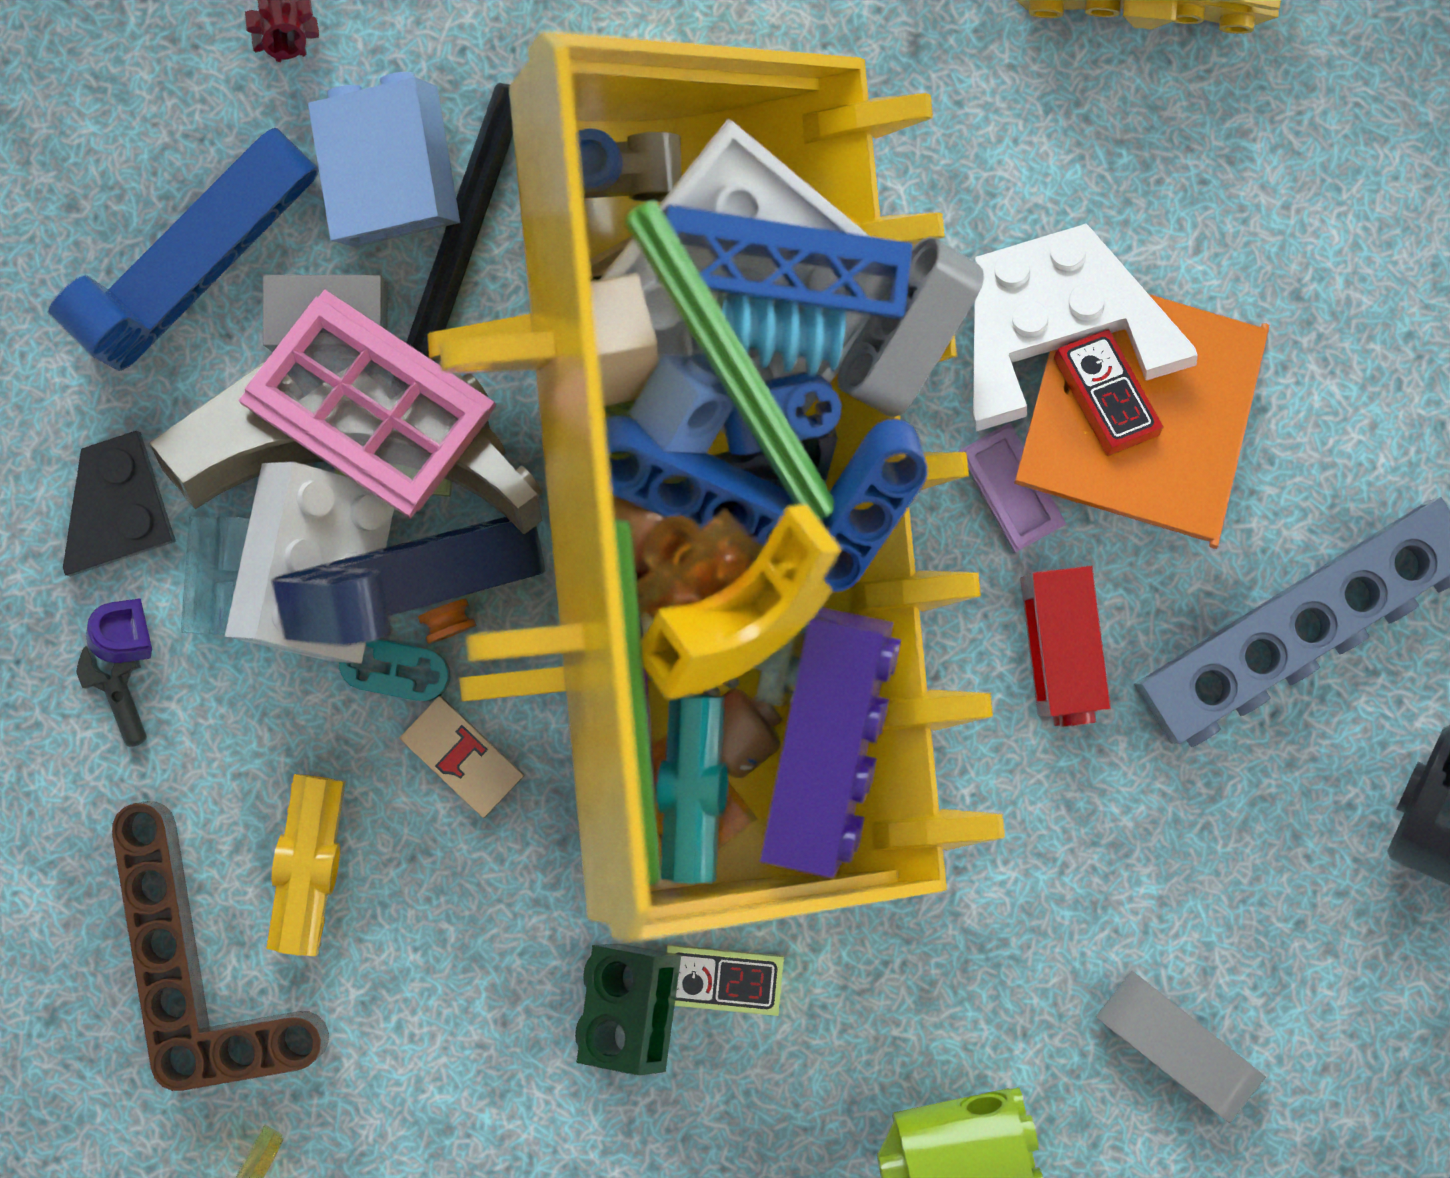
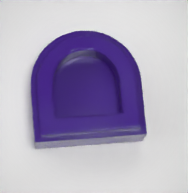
(119, 632)

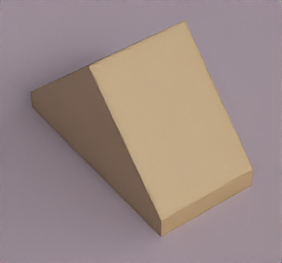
(623, 338)

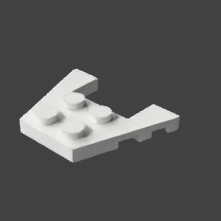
(1052, 296)

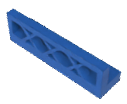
(782, 242)

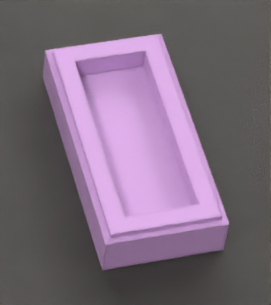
(1018, 510)

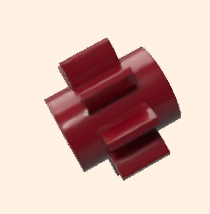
(282, 27)

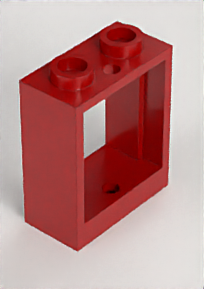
(1065, 645)

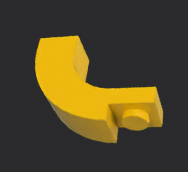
(749, 620)

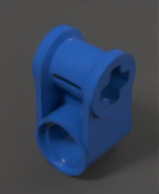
(789, 396)

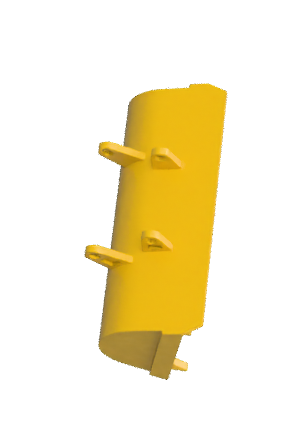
(821, 127)

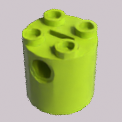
(962, 1139)

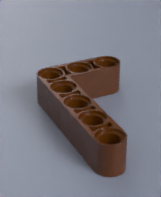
(183, 972)

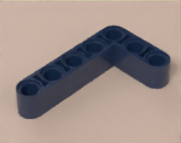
(355, 595)

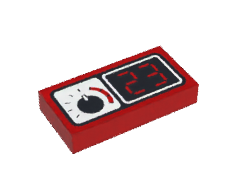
(1108, 392)

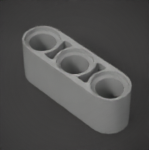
(897, 355)
(1180, 1046)

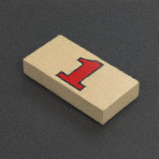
(461, 756)

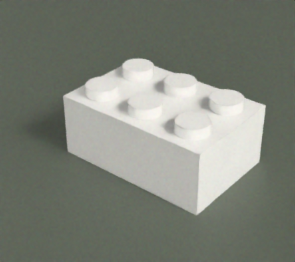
(297, 523)

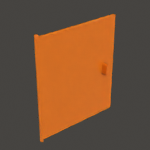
(1187, 470)

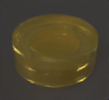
(261, 1153)

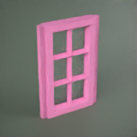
(367, 403)

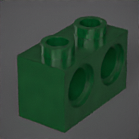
(642, 1012)

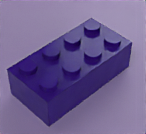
(828, 741)

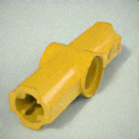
(305, 865)

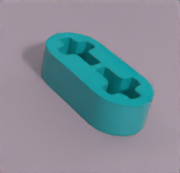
(391, 683)

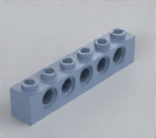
(1171, 688)

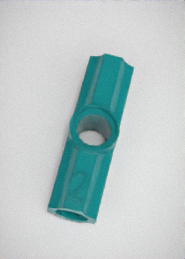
(692, 789)

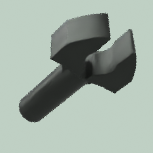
(116, 692)

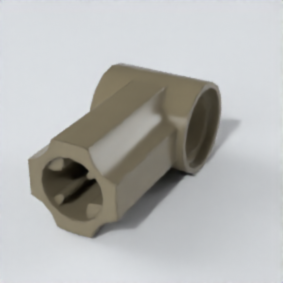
(648, 168)

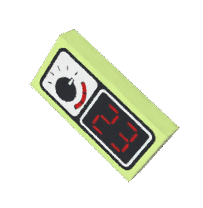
(728, 980)

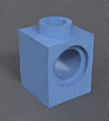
(683, 404)

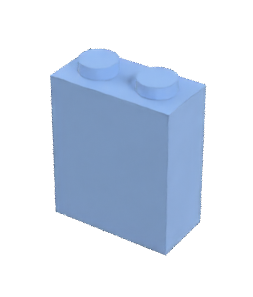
(383, 160)

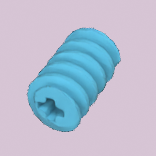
(786, 330)

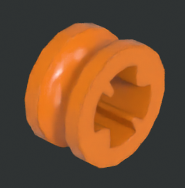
(447, 621)

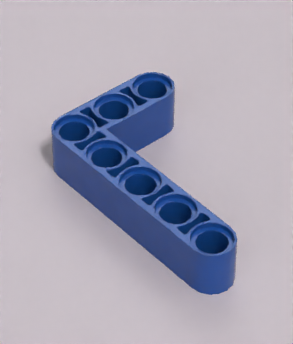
(188, 258)
(761, 503)

